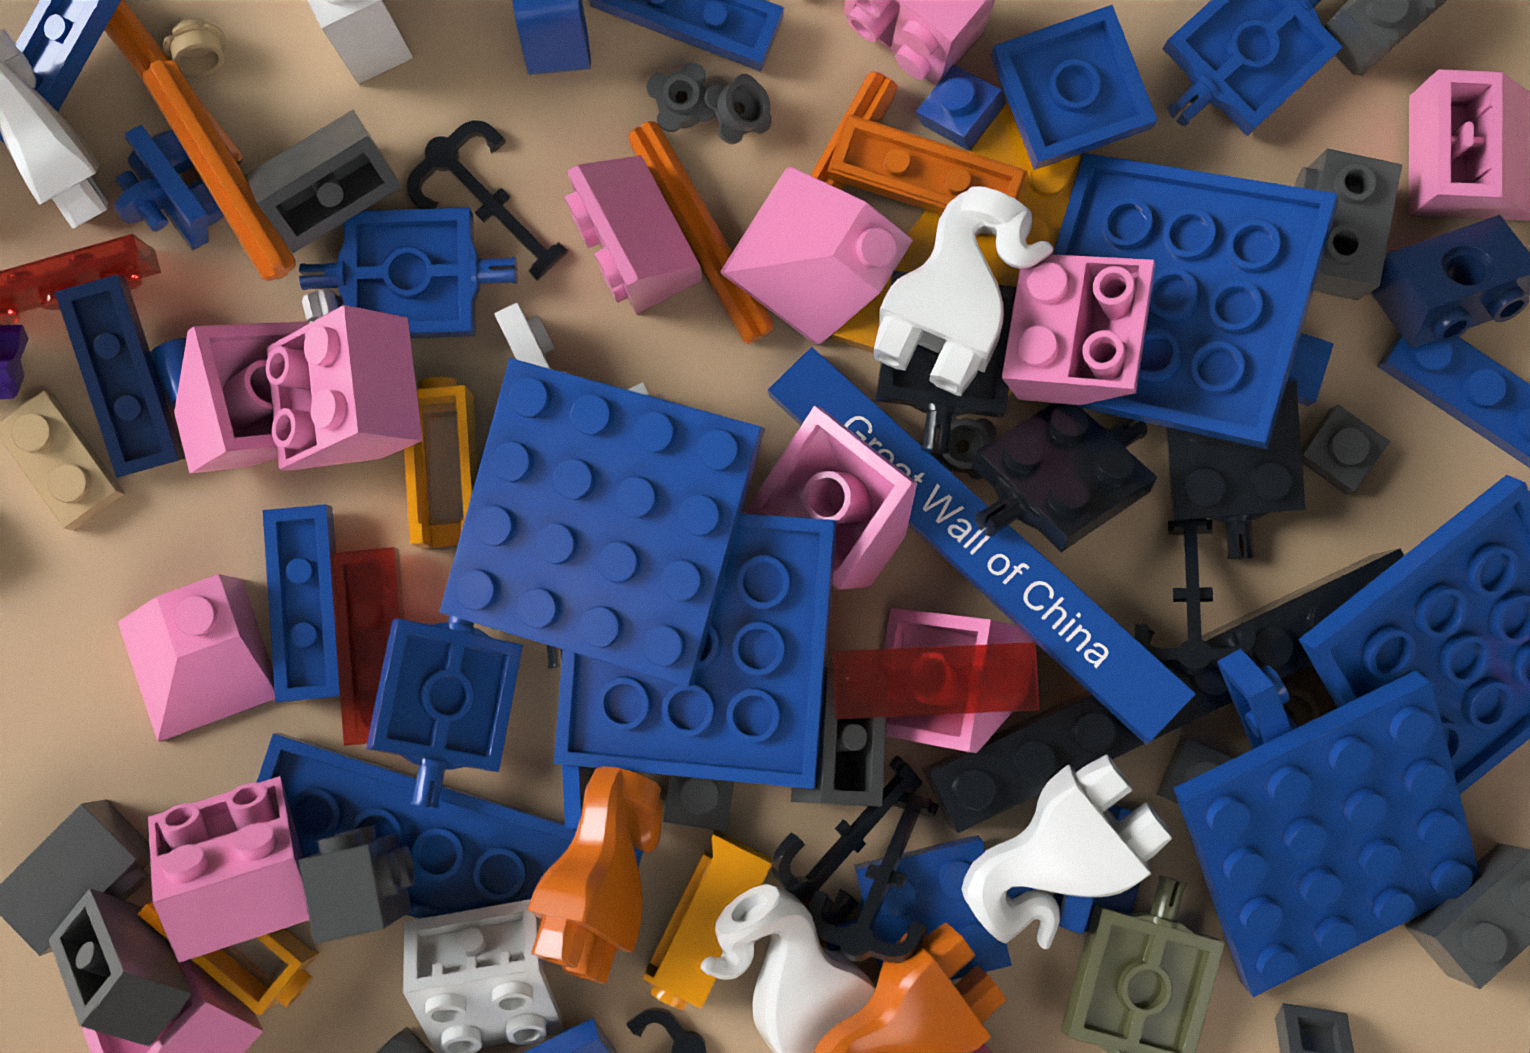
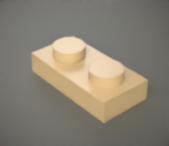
(58, 461)

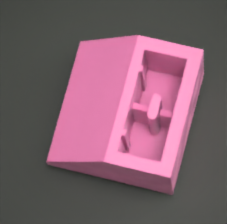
(921, 33)
(1469, 146)
(638, 236)
(1078, 329)
(343, 390)
(226, 869)

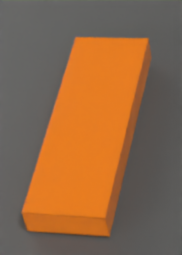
(914, 167)

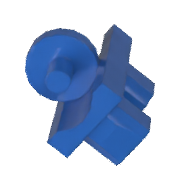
(158, 165)

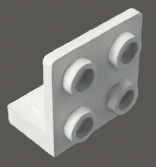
(477, 980)

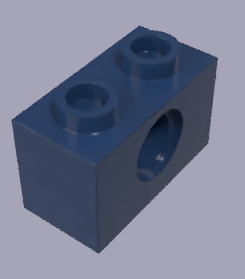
(1455, 282)

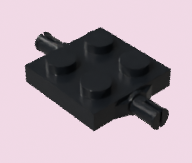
(984, 396)
(1062, 474)
(1237, 479)

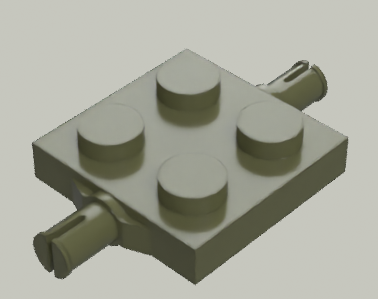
(1143, 979)

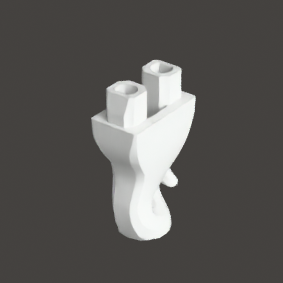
(44, 144)
(954, 297)
(1066, 850)
(800, 984)

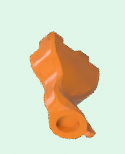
(594, 890)
(919, 1005)

